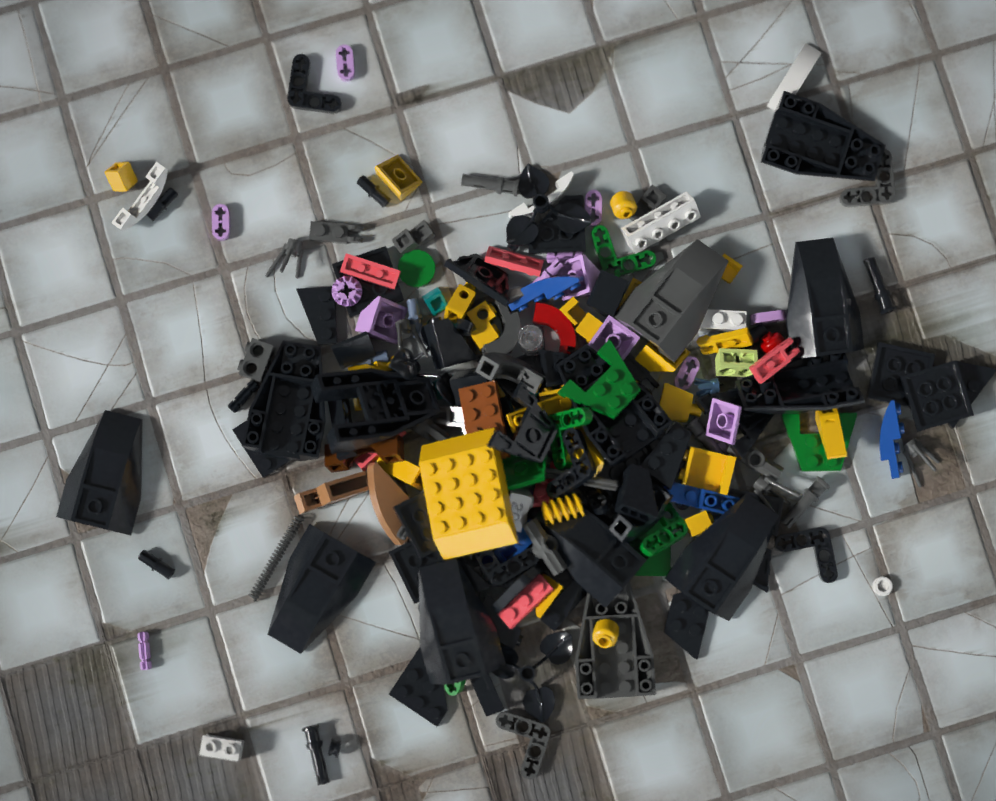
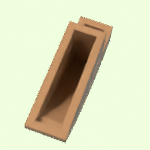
(332, 492)
(384, 496)

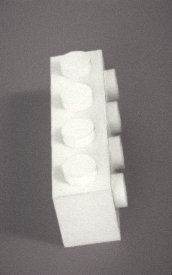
(661, 222)

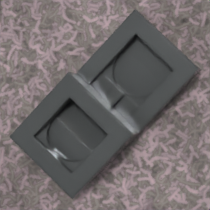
(649, 201)
(410, 240)

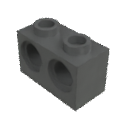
(262, 361)

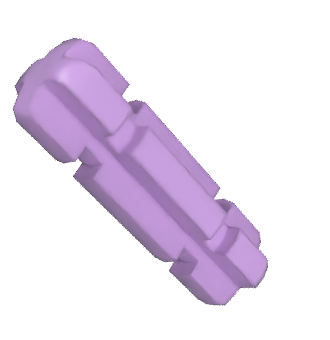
(562, 256)
(144, 650)

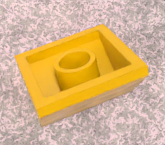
(398, 176)

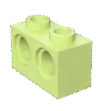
(735, 362)

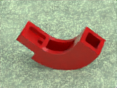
(556, 320)

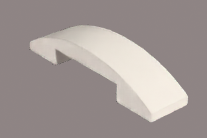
(797, 74)
(561, 184)
(145, 201)

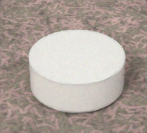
(882, 586)

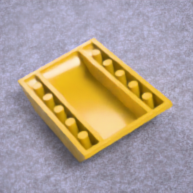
(466, 495)

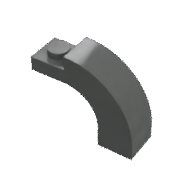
(510, 329)
(504, 366)

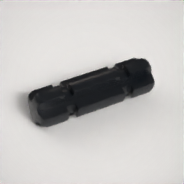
(243, 396)

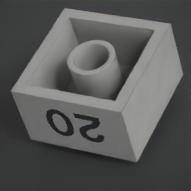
(521, 502)

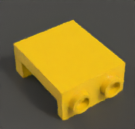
(707, 470)

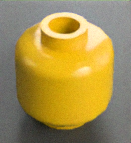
(622, 204)
(605, 633)

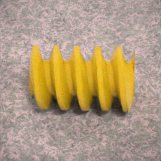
(562, 508)

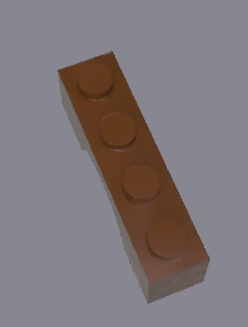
(389, 450)

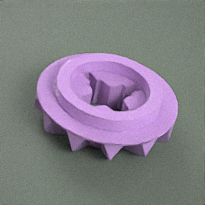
(354, 295)

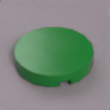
(416, 268)

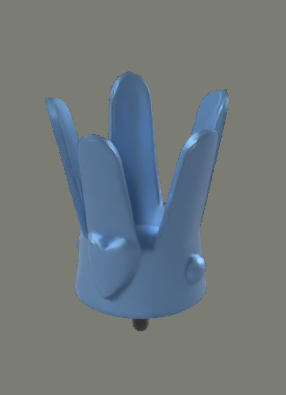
(710, 386)

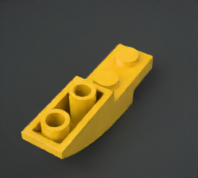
(551, 406)

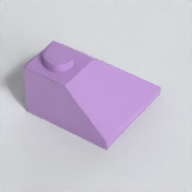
(582, 267)
(380, 319)
(618, 334)
(723, 421)

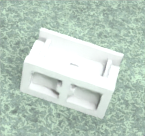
(221, 747)

